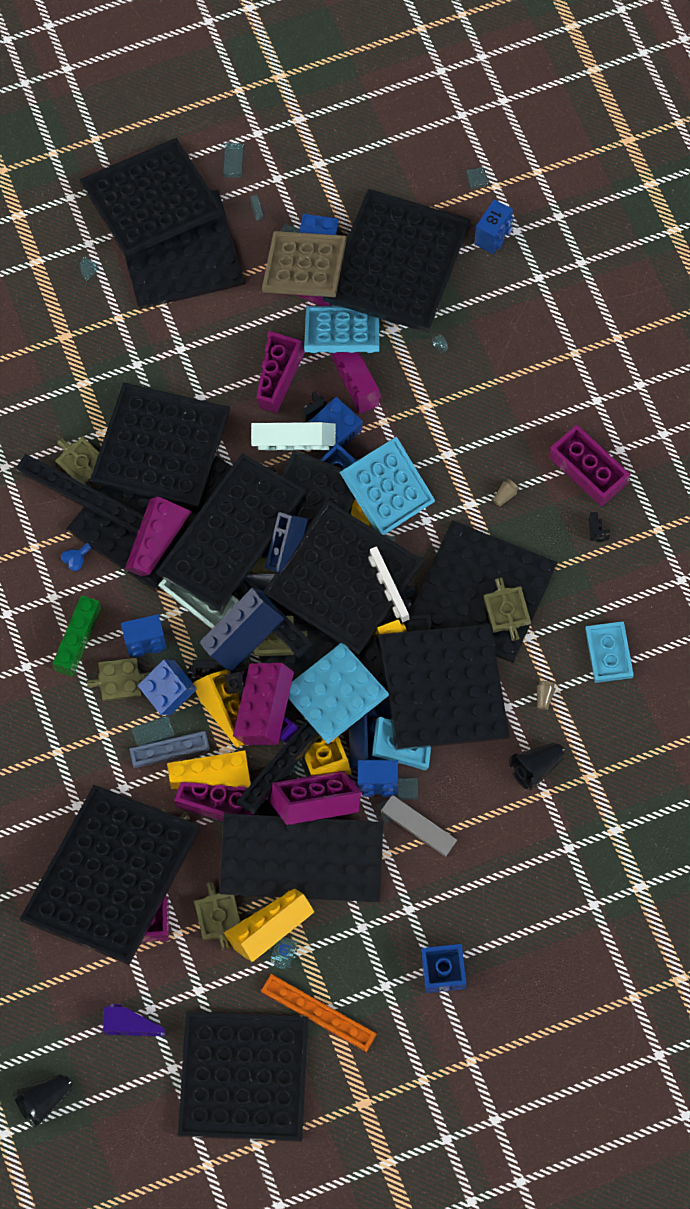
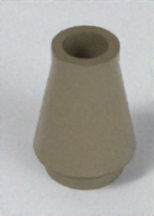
(506, 492)
(545, 692)

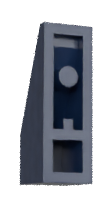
(286, 537)

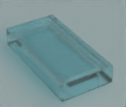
(233, 160)
(153, 731)

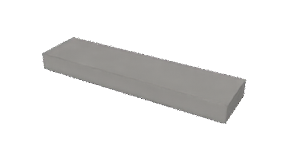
(419, 826)

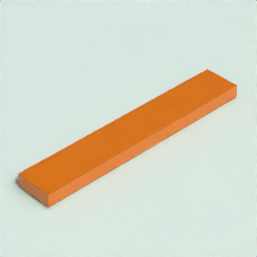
(318, 1013)

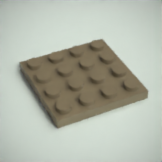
(304, 264)

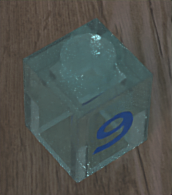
(284, 953)

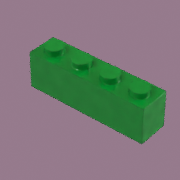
(76, 636)

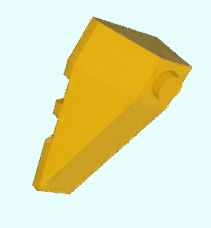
(219, 703)
(327, 758)

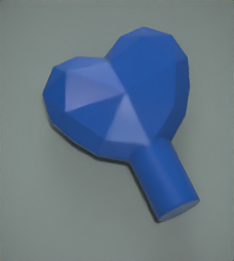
(74, 557)

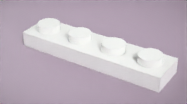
(391, 592)

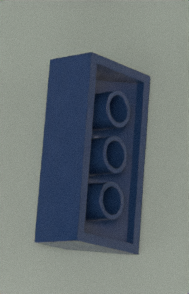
(242, 629)
(363, 732)

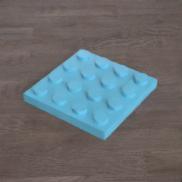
(340, 330)
(387, 486)
(335, 693)

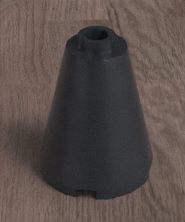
(535, 764)
(42, 1098)

